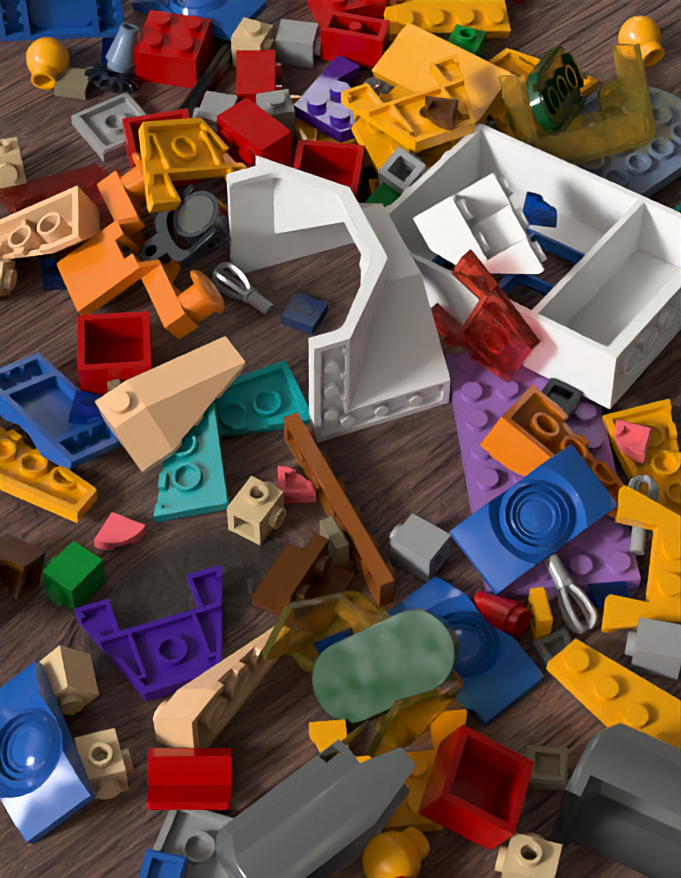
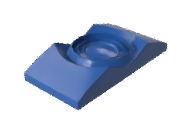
(224, 14)
(59, 19)
(40, 403)
(533, 519)
(489, 661)
(38, 759)

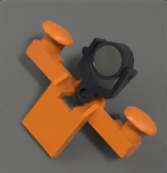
(101, 271)

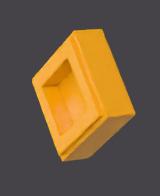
(541, 613)

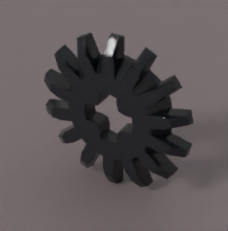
(111, 80)

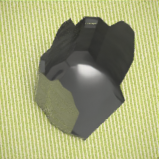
(626, 801)
(316, 815)

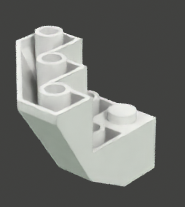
(487, 224)

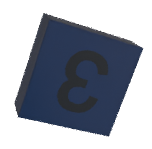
(304, 313)

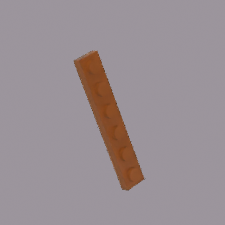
(334, 499)

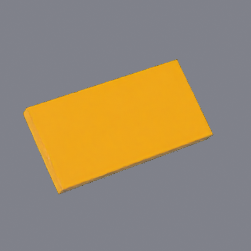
(409, 61)

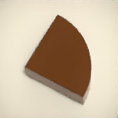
(441, 111)

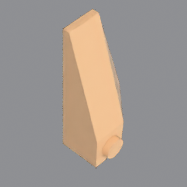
(49, 225)
(164, 403)
(210, 701)

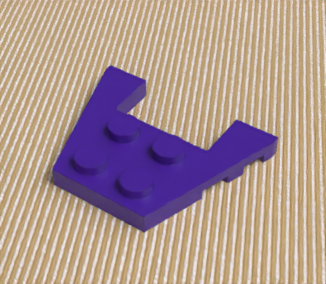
(322, 101)
(167, 651)

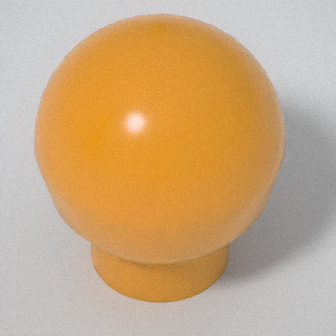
(645, 32)
(46, 60)
(395, 854)

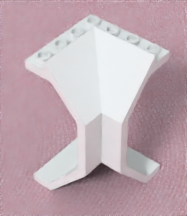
(388, 349)

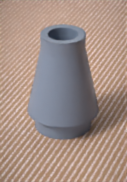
(121, 53)

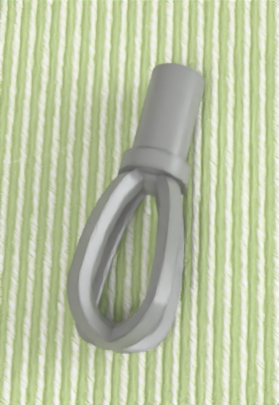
(248, 292)
(639, 535)
(564, 584)

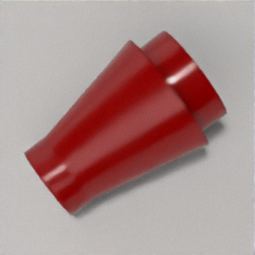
(503, 613)

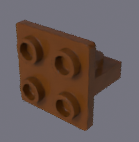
(301, 576)

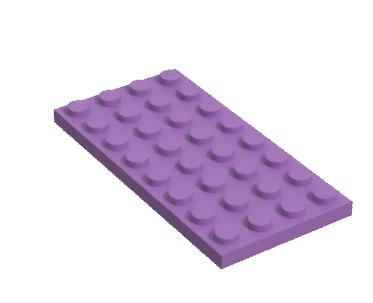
(478, 404)

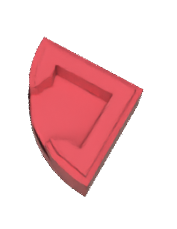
(632, 439)
(295, 486)
(119, 532)

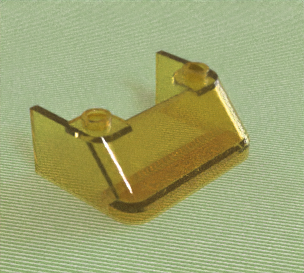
(619, 125)
(318, 618)

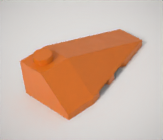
(535, 432)

